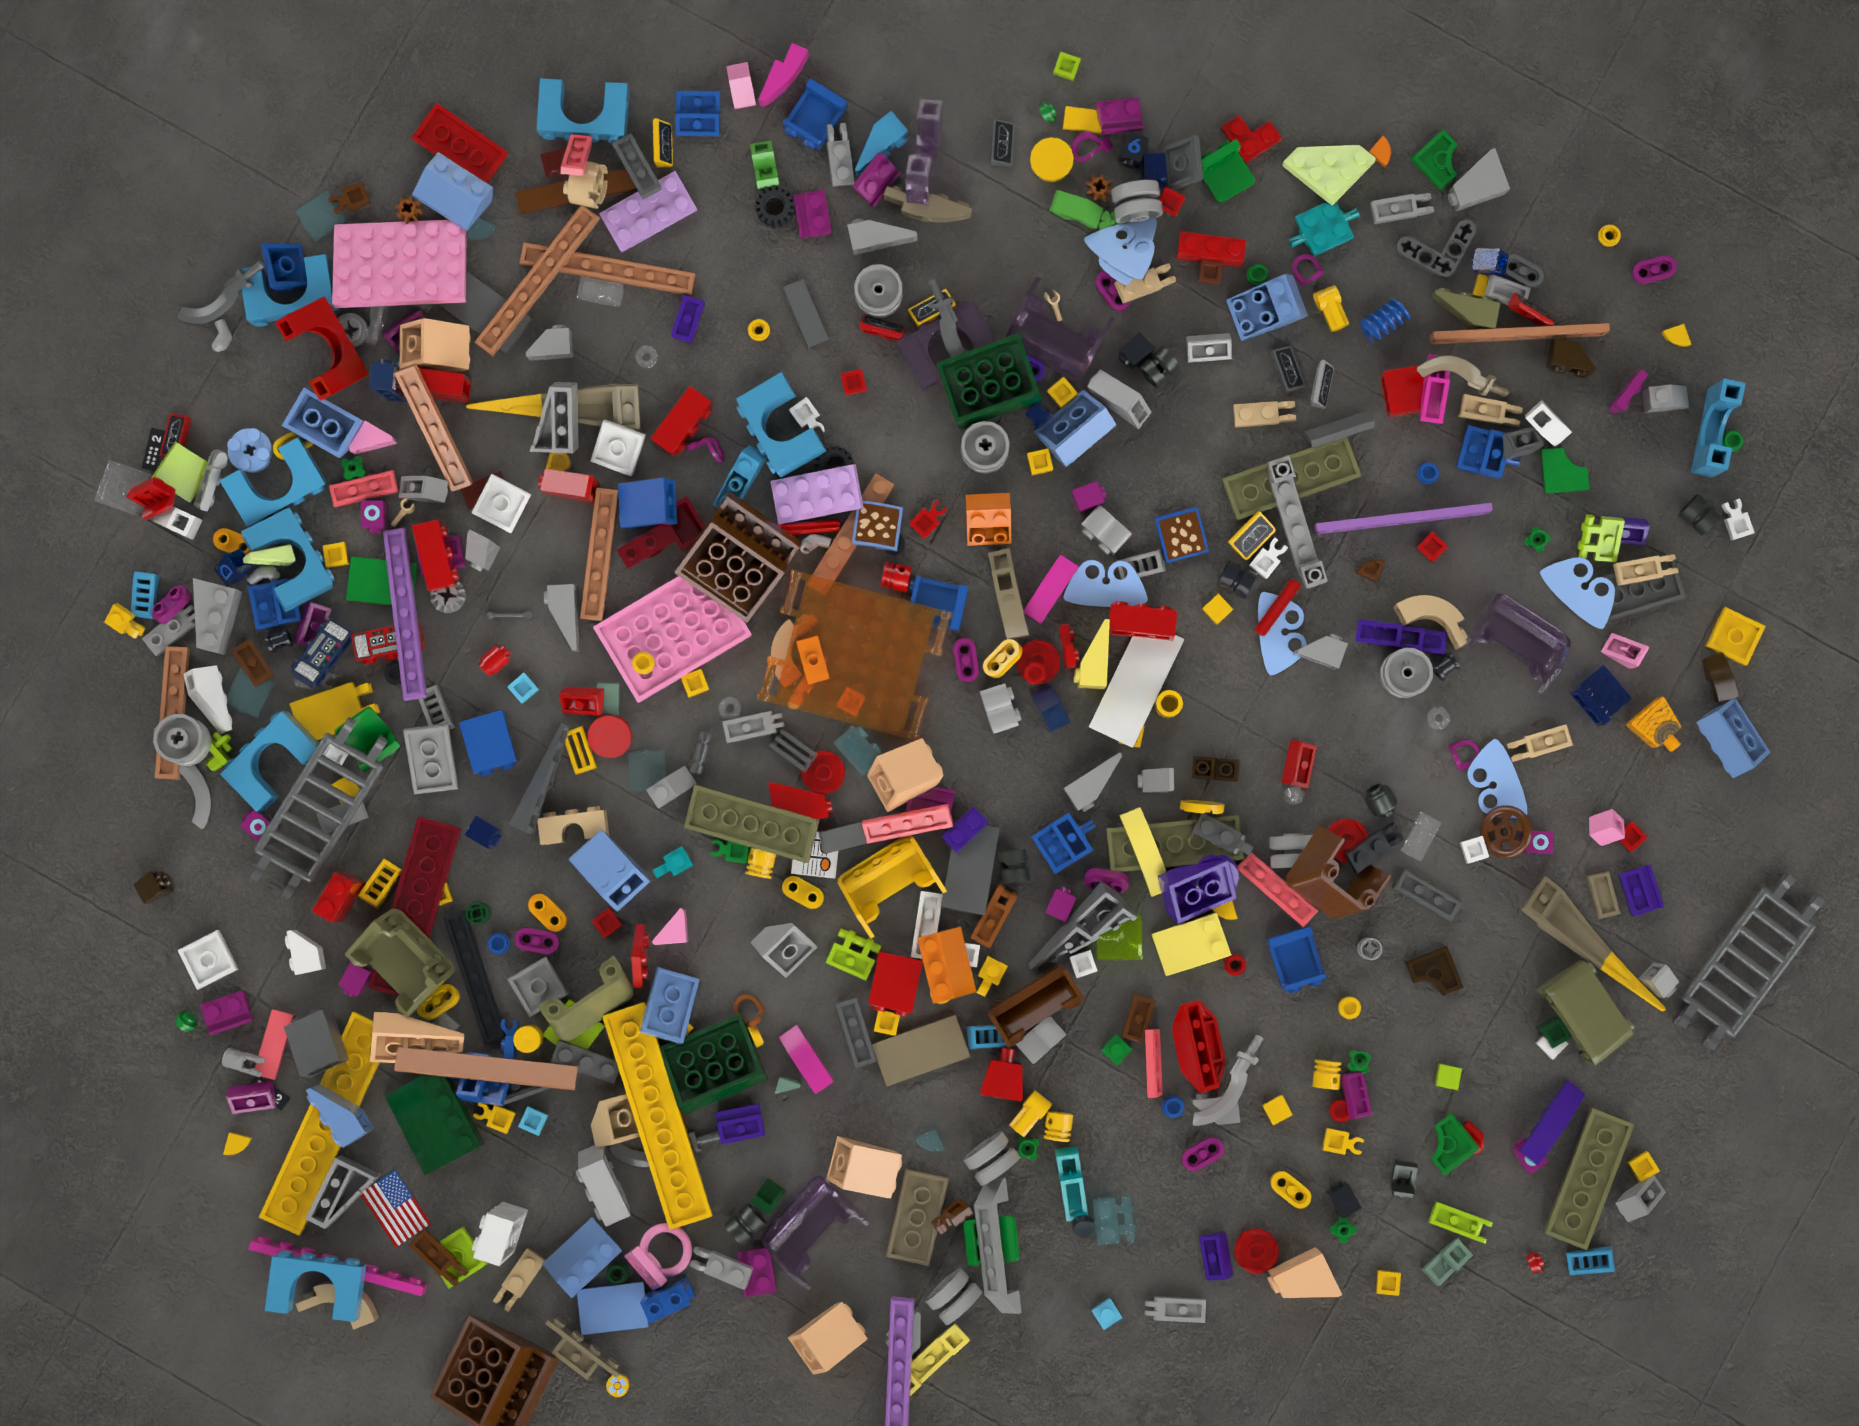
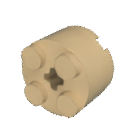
(589, 188)

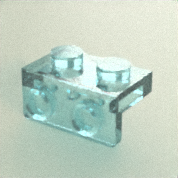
(857, 749)

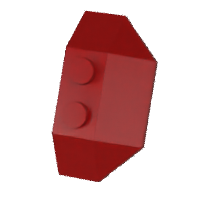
(1199, 1046)

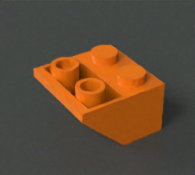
(988, 519)

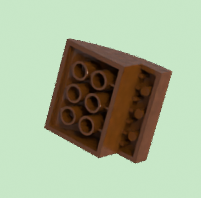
(738, 557)
(493, 1376)

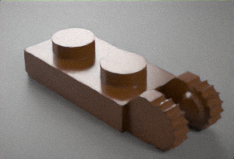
(437, 1256)

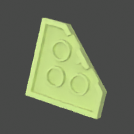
(1329, 168)

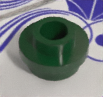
(614, 1279)

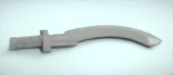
(201, 794)
(1235, 1087)

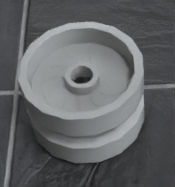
(1136, 201)
(878, 304)
(985, 434)
(1393, 677)
(169, 741)
(1291, 844)
(990, 1156)
(953, 1296)

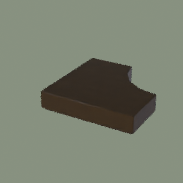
(1435, 969)

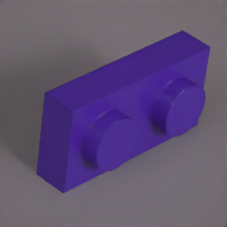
(687, 319)
(964, 829)

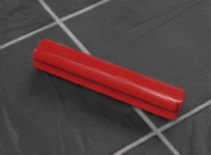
(812, 527)
(1277, 607)

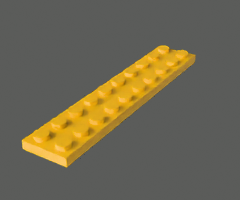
(657, 1118)
(313, 1145)

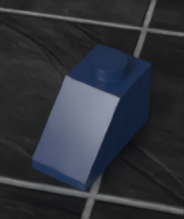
(1050, 708)

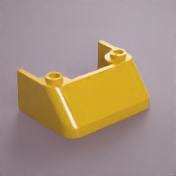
(884, 876)

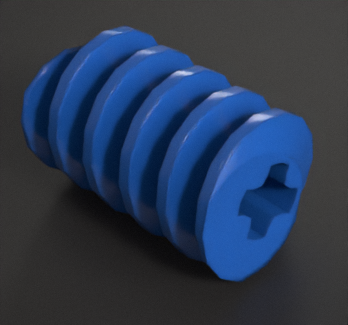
(1384, 318)

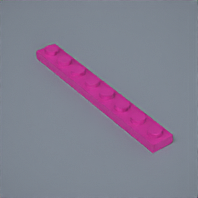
(391, 1279)

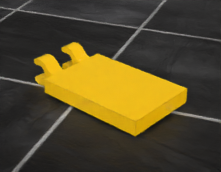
(330, 708)

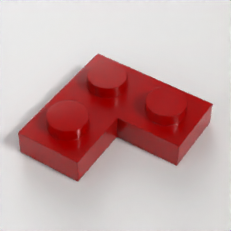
(1253, 142)
(1070, 655)
(639, 956)

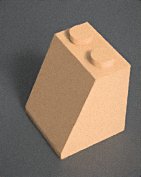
(435, 345)
(904, 773)
(864, 1167)
(1304, 1277)
(828, 1338)

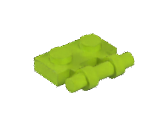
(1608, 539)
(850, 960)

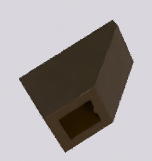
(1569, 357)
(153, 886)

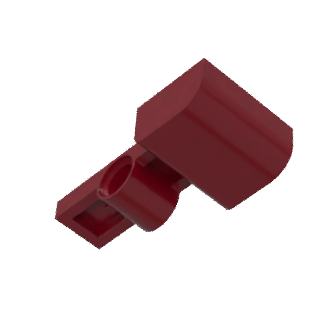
(657, 539)

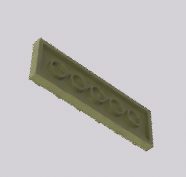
(1315, 471)
(751, 823)
(1174, 842)
(1588, 1178)

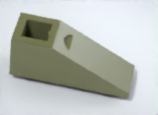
(1471, 311)

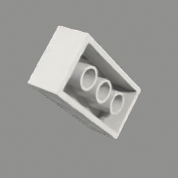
(499, 1233)

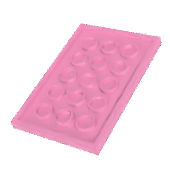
(399, 264)
(676, 628)

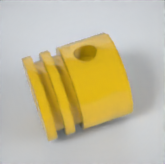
(1168, 704)
(760, 863)
(528, 1038)
(1326, 1074)
(1058, 1126)

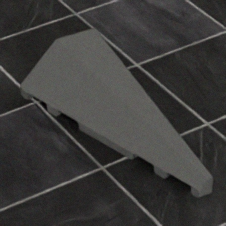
(529, 809)
(1096, 915)

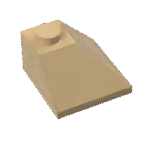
(613, 1122)

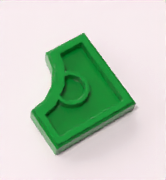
(1435, 160)
(1560, 474)
(1454, 1144)

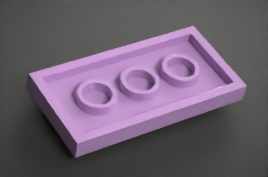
(640, 218)
(817, 494)

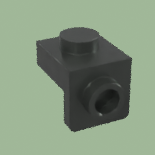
(1403, 1179)

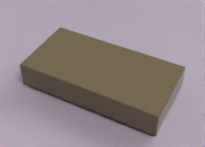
(1603, 895)

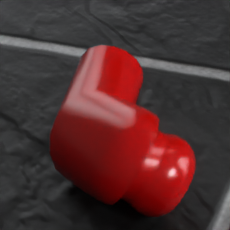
(1475, 1133)

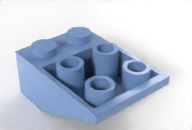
(1267, 307)
(609, 870)
(343, 1117)

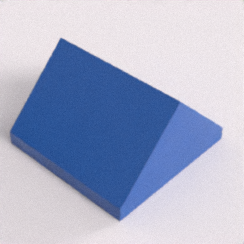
(284, 266)

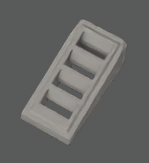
(1159, 559)
(434, 690)

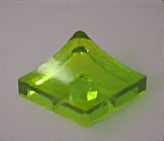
(1122, 943)

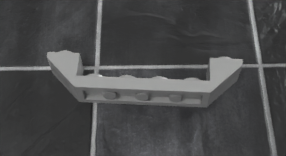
(1294, 522)
(991, 1248)

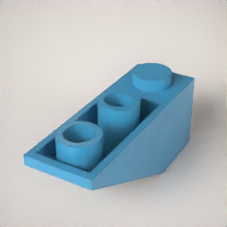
(883, 138)
(742, 474)

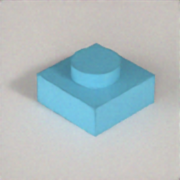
(523, 688)
(533, 1120)
(1106, 1313)

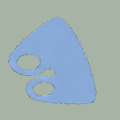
(1142, 229)
(1111, 250)
(1568, 589)
(1094, 593)
(1275, 645)
(1499, 769)

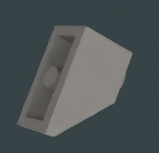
(552, 344)
(1665, 398)
(423, 489)
(1324, 651)
(671, 787)
(1659, 980)
(1640, 1199)

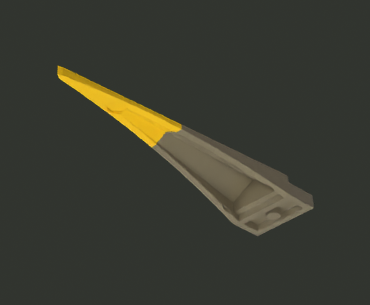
(598, 403)
(1562, 920)

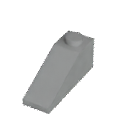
(873, 235)
(480, 551)
(564, 608)
(1156, 780)
(1089, 786)

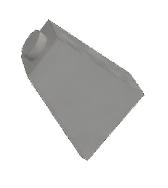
(1481, 183)
(1119, 398)

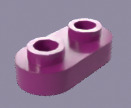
(1652, 270)
(1109, 292)
(171, 604)
(966, 660)
(1116, 880)
(537, 941)
(1203, 1156)

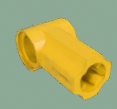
(1329, 302)
(1033, 1109)

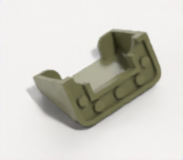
(402, 958)
(590, 1009)
(1587, 1011)

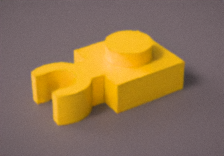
(498, 1118)
(1337, 1142)

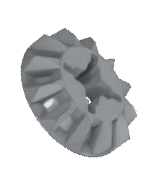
(357, 323)
(453, 604)

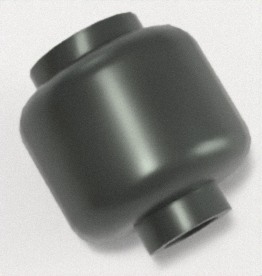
(1380, 800)

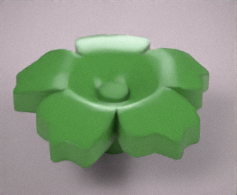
(1108, 220)

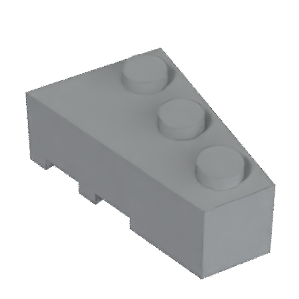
(559, 420)
(214, 615)
(602, 1185)
(339, 1190)

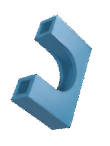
(608, 126)
(262, 309)
(757, 406)
(1710, 455)
(255, 507)
(286, 528)
(243, 771)
(346, 1277)

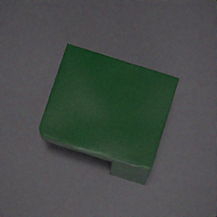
(1554, 1031)
(768, 1196)

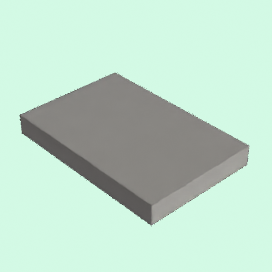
(431, 758)

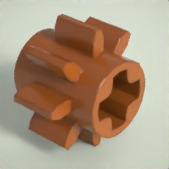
(1104, 190)
(404, 204)

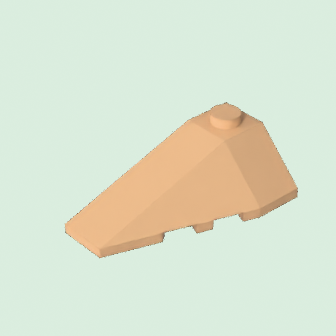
(397, 1030)

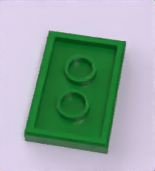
(370, 581)

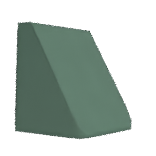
(786, 1084)

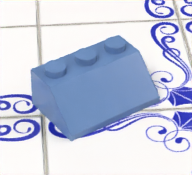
(453, 191)
(322, 423)
(1075, 428)
(1733, 738)
(582, 1257)

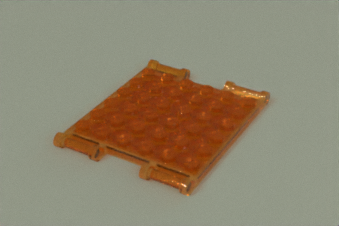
(870, 653)

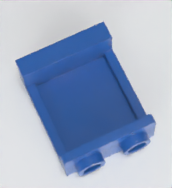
(813, 113)
(647, 503)
(942, 597)
(489, 743)
(1296, 959)
(667, 1299)

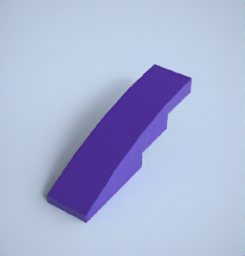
(1400, 636)
(1552, 1123)

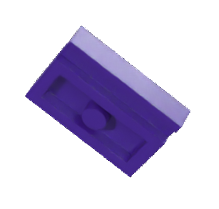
(1640, 890)
(740, 1123)

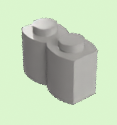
(1105, 530)
(999, 708)
(1040, 1039)

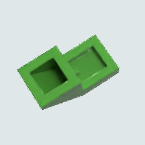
(764, 164)
(1076, 208)

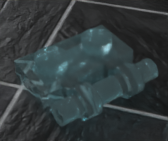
(1106, 1220)

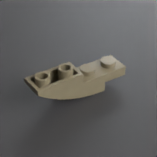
(938, 209)
(1008, 594)

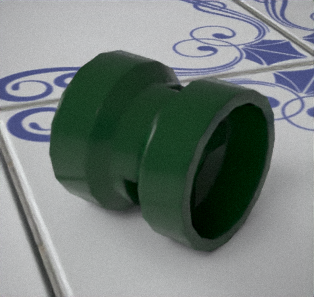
(481, 910)

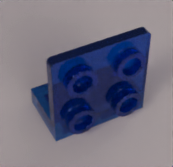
(1600, 696)

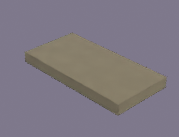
(921, 1050)
(918, 1205)

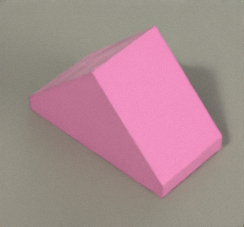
(741, 85)
(370, 438)
(1624, 651)
(674, 931)

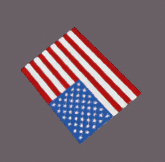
(395, 1208)

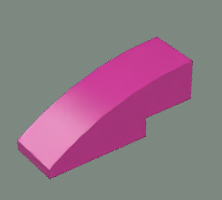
(783, 74)
(1434, 395)
(1050, 589)
(806, 1059)

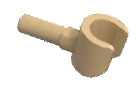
(1054, 302)
(403, 512)

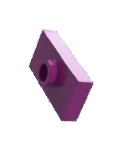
(1356, 1095)

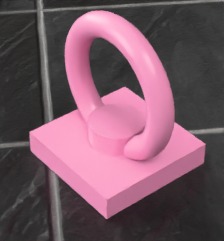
(648, 1266)

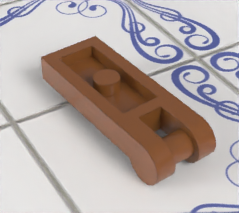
(994, 916)

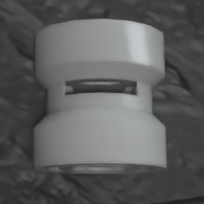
(1371, 951)

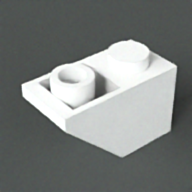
(1548, 423)
(179, 522)
(305, 953)

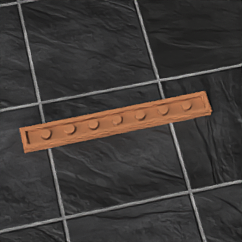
(617, 270)
(537, 280)
(1521, 333)
(486, 1068)

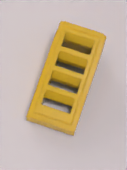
(376, 903)

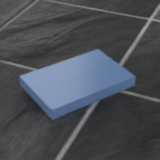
(669, 1005)
(611, 1308)

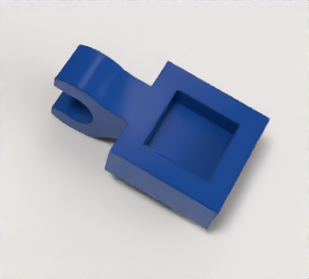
(507, 1045)

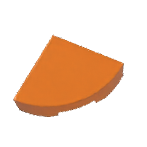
(1381, 151)

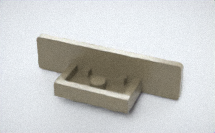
(578, 1354)

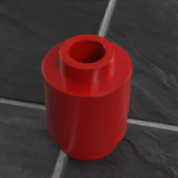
(494, 659)

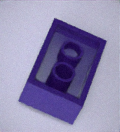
(1196, 889)

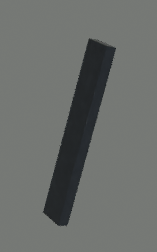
(474, 976)

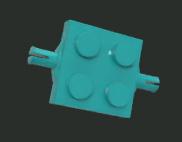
(1323, 228)

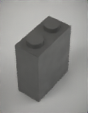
(316, 1042)

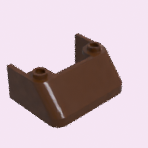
(1314, 877)
(1034, 1004)

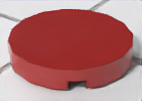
(1039, 652)
(609, 736)
(824, 773)
(1351, 831)
(1256, 1250)

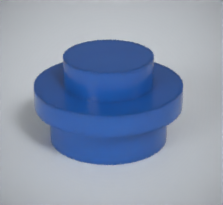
(1427, 473)
(499, 943)
(1173, 1106)

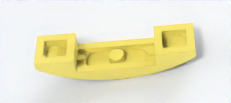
(1144, 848)
(936, 1354)

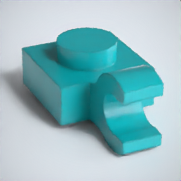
(676, 862)

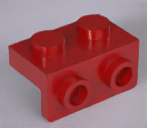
(153, 496)

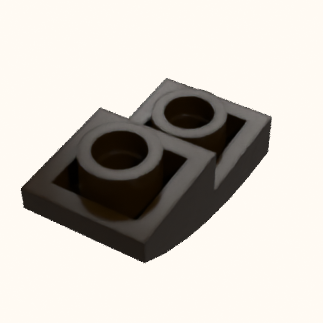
(1721, 677)
(1215, 768)

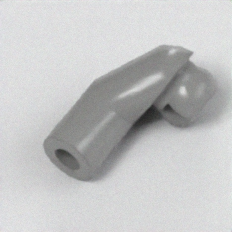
(223, 338)
(813, 541)
(263, 572)

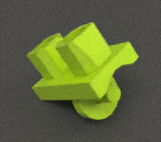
(219, 757)

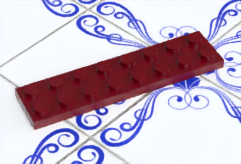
(423, 880)

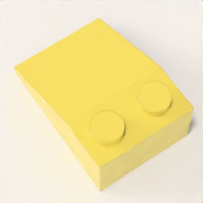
(1093, 667)
(1191, 944)

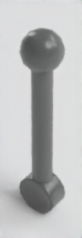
(527, 615)

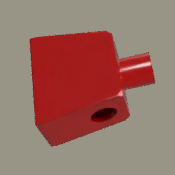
(1003, 1077)

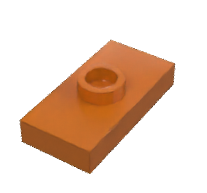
(812, 660)

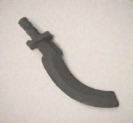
(224, 301)
(947, 323)
(639, 1158)

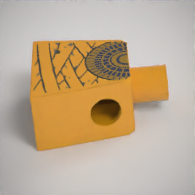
(1656, 725)

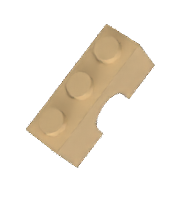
(553, 827)

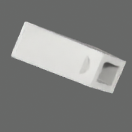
(207, 693)

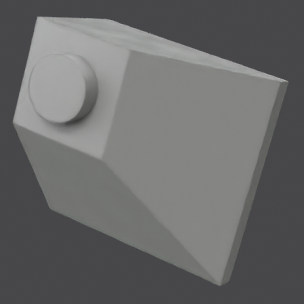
(783, 947)

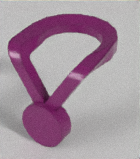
(1104, 145)
(1298, 276)
(695, 445)
(1455, 757)

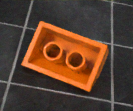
(946, 964)

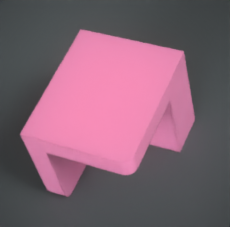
(1606, 827)

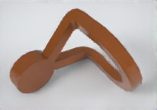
(760, 1007)

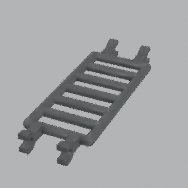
(294, 794)
(1803, 918)

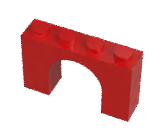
(346, 363)

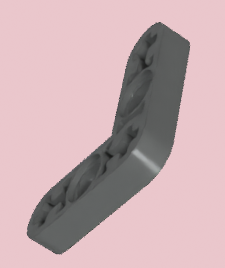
(1444, 257)

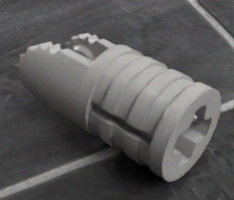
(241, 1061)

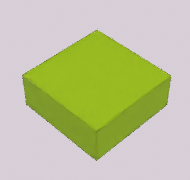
(1066, 66)
(1448, 1076)

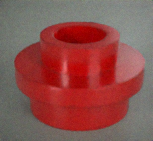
(1241, 968)
(1535, 1262)

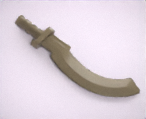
(1465, 370)

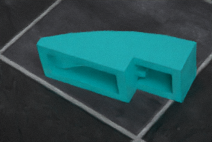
(1071, 1182)

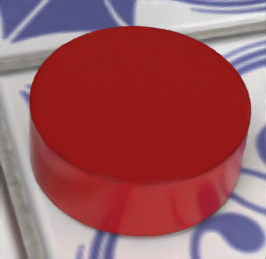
(1034, 673)
(1338, 1110)

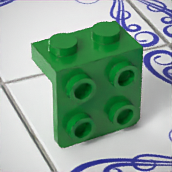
(1226, 171)
(366, 732)
(1008, 1240)

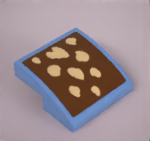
(878, 526)

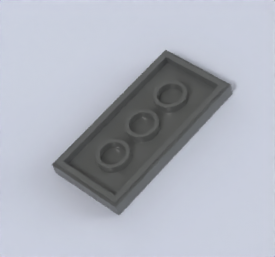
(480, 309)
(1642, 595)
(971, 873)

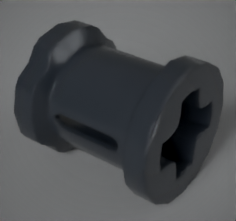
(279, 640)
(1445, 666)

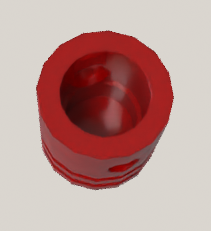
(896, 576)

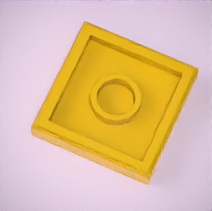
(1735, 636)

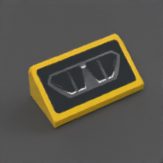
(662, 143)
(923, 311)
(1252, 536)

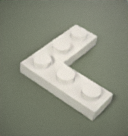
(928, 921)

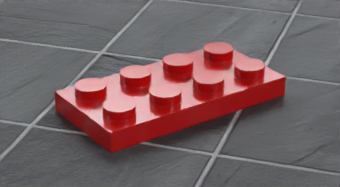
(460, 143)

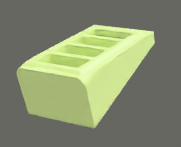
(273, 556)

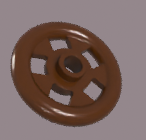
(1523, 825)

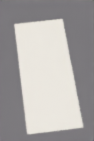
(1135, 688)

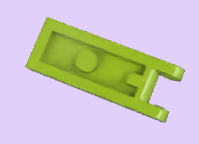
(1458, 1221)

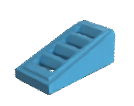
(152, 596)
(971, 1037)
(1609, 1267)

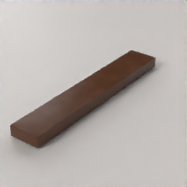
(552, 195)

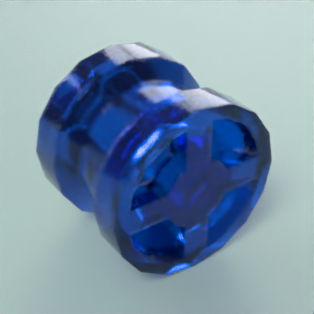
(1038, 414)

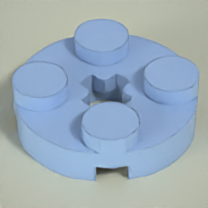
(238, 445)

